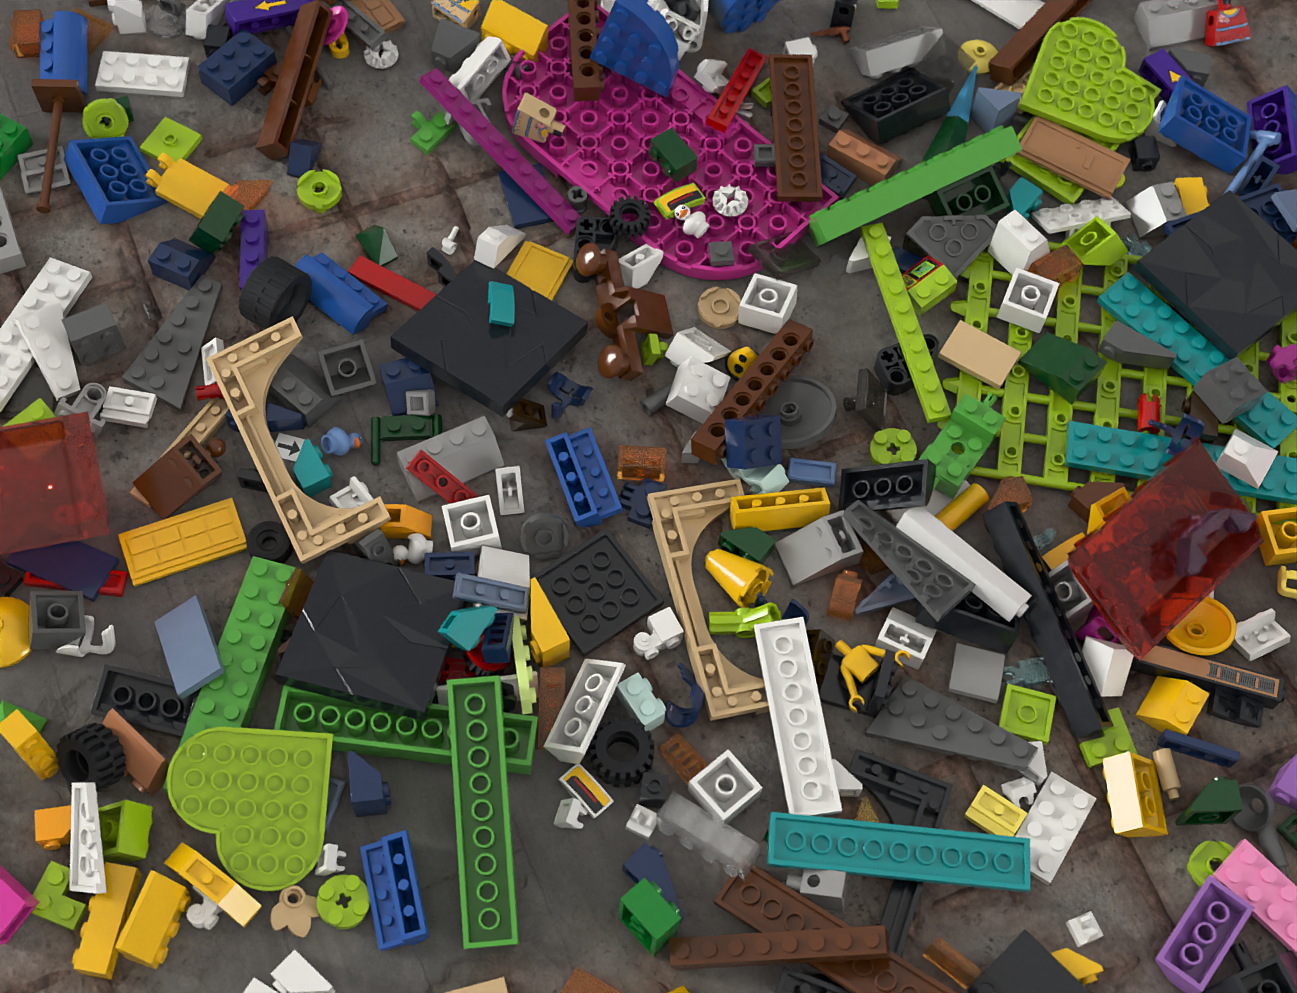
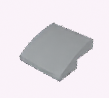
(33, 166)
(976, 673)

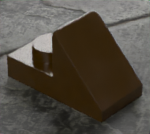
(526, 415)

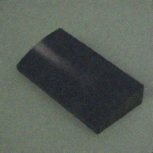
(888, 485)
(143, 700)

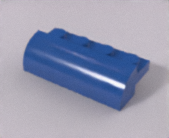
(64, 48)
(340, 293)
(584, 477)
(394, 891)

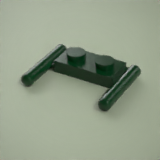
(400, 429)

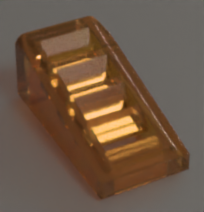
(690, 752)

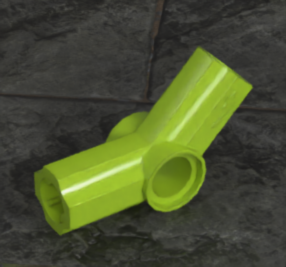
(742, 620)

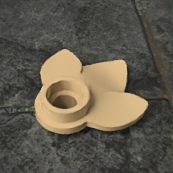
(294, 915)

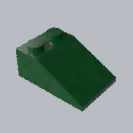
(1063, 365)

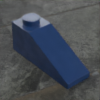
(277, 419)
(648, 863)

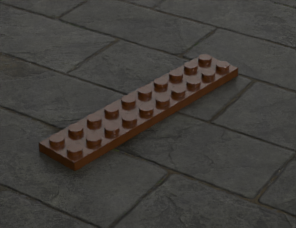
(774, 907)

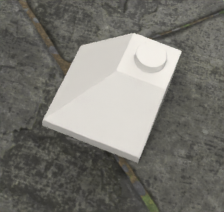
(694, 344)
(1246, 458)

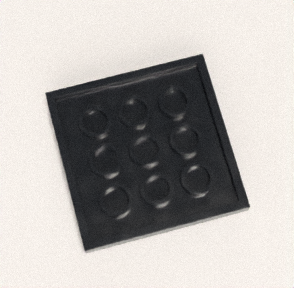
(597, 591)

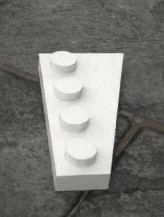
(51, 349)
(86, 847)

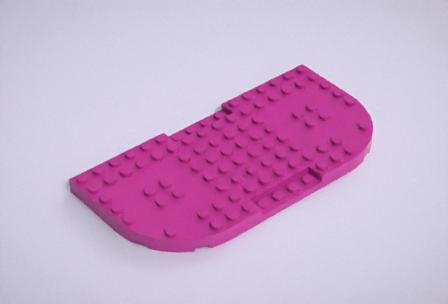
(609, 157)

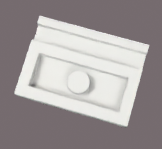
(128, 407)

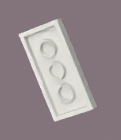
(143, 74)
(1054, 824)

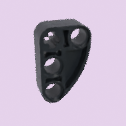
(593, 230)
(892, 366)

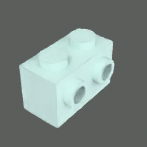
(640, 702)

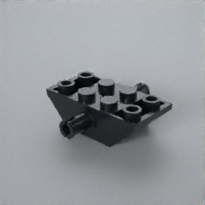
(1270, 976)

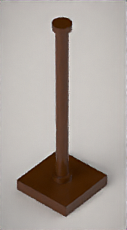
(55, 97)

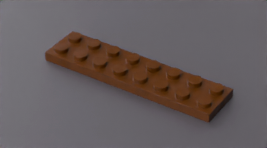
(795, 128)

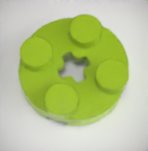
(105, 108)
(319, 201)
(892, 438)
(1200, 859)
(357, 908)

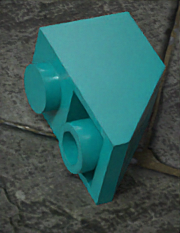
(1024, 198)
(310, 472)
(466, 625)

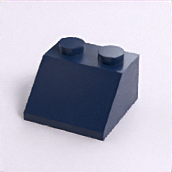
(179, 263)
(400, 377)
(367, 788)

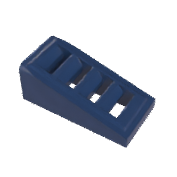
(496, 651)

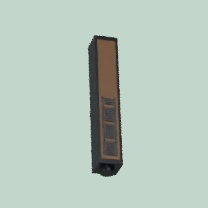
(1211, 674)

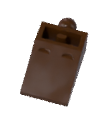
(176, 480)

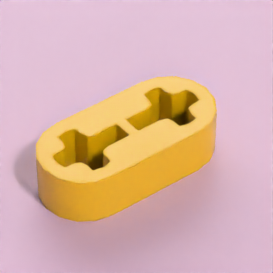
(339, 53)

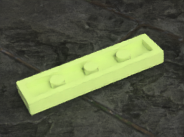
(524, 673)

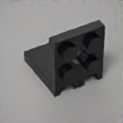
(873, 691)

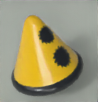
(739, 361)

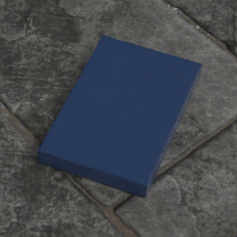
(521, 207)

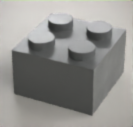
(94, 334)
(1229, 390)

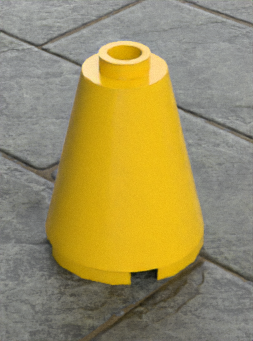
(738, 576)

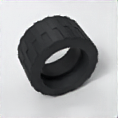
(274, 293)

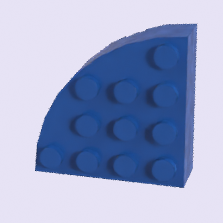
(639, 45)

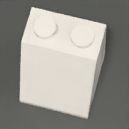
(1017, 243)

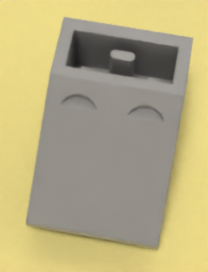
(819, 549)

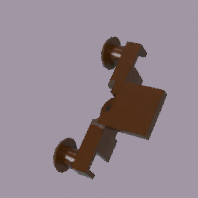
(651, 313)

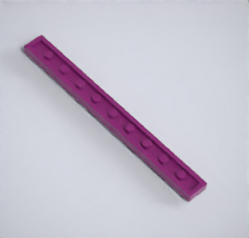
(501, 150)

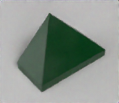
(377, 245)

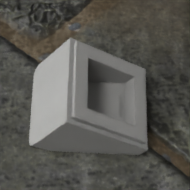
(420, 402)
(687, 457)

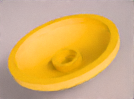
(1205, 629)
(13, 631)

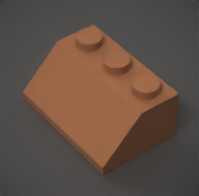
(862, 157)
(143, 762)

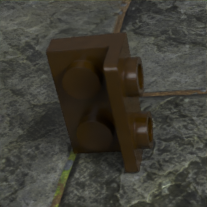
(821, 648)

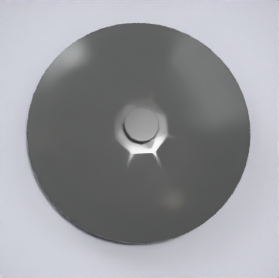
(805, 411)

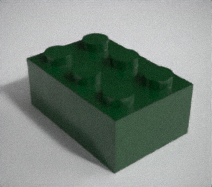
(970, 196)

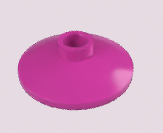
(337, 24)

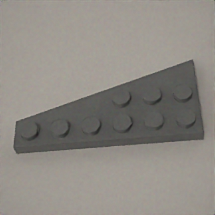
(175, 350)
(921, 571)
(943, 726)

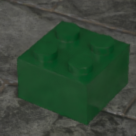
(217, 223)

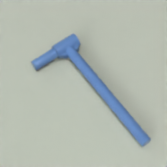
(1264, 139)

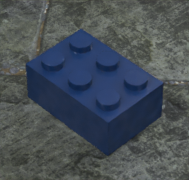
(236, 66)

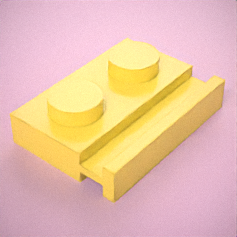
(994, 813)

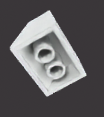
(481, 68)

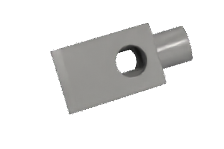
(830, 887)

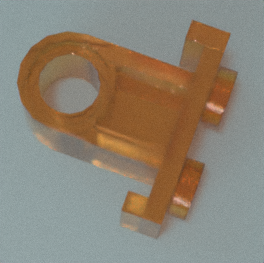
(844, 595)

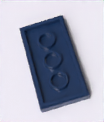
(69, 565)

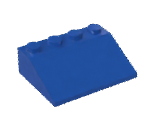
(1206, 125)
(112, 177)

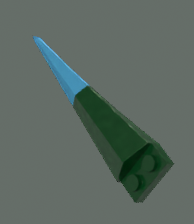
(955, 125)

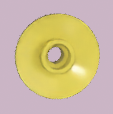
(981, 52)

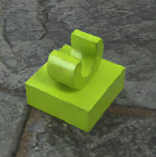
(652, 349)

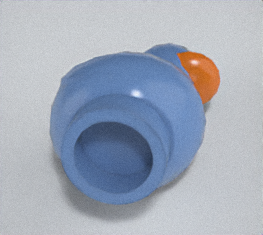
(338, 442)

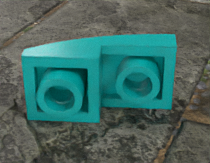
(501, 304)

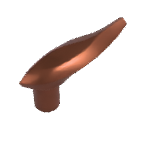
(835, 31)

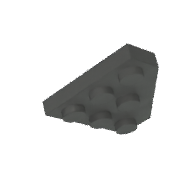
(953, 239)

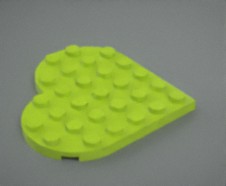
(1085, 84)
(260, 798)

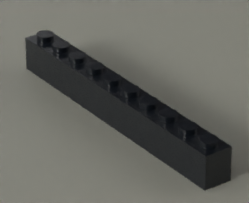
(1048, 621)

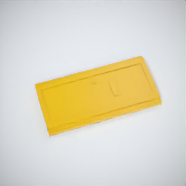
(540, 269)
(183, 541)

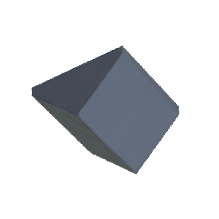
(994, 108)

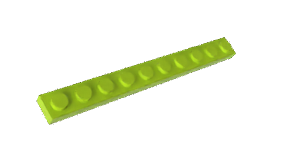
(905, 323)

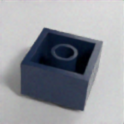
(753, 441)

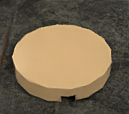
(719, 307)

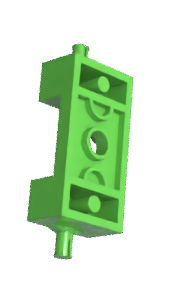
(973, 430)

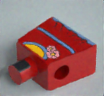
(1226, 24)

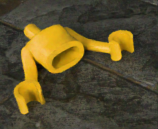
(861, 665)

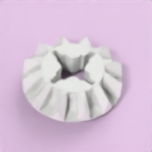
(388, 58)
(734, 207)

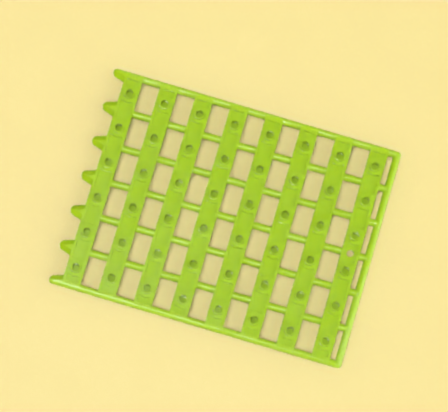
(1107, 387)

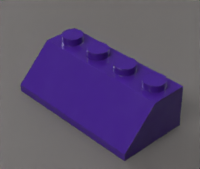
(1277, 113)

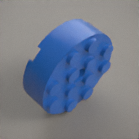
(738, 14)

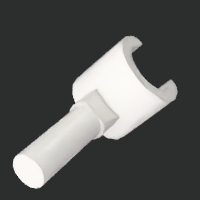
(448, 244)

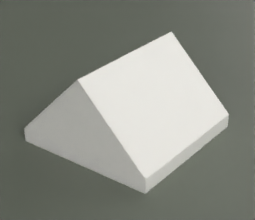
(1108, 665)

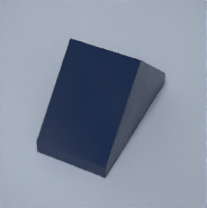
(302, 157)
(1259, 176)

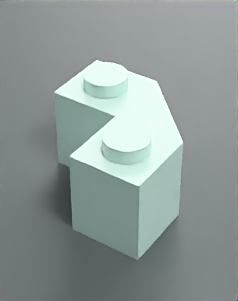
(761, 479)

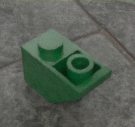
(747, 543)

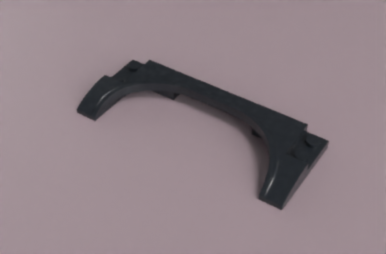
(907, 800)

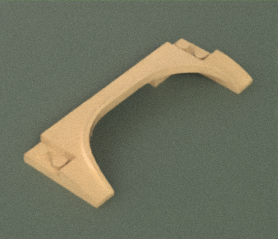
(244, 379)
(677, 524)

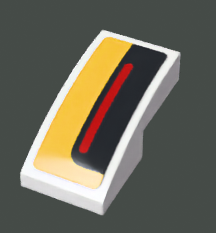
(586, 789)

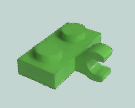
(430, 132)

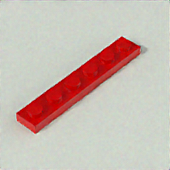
(736, 90)

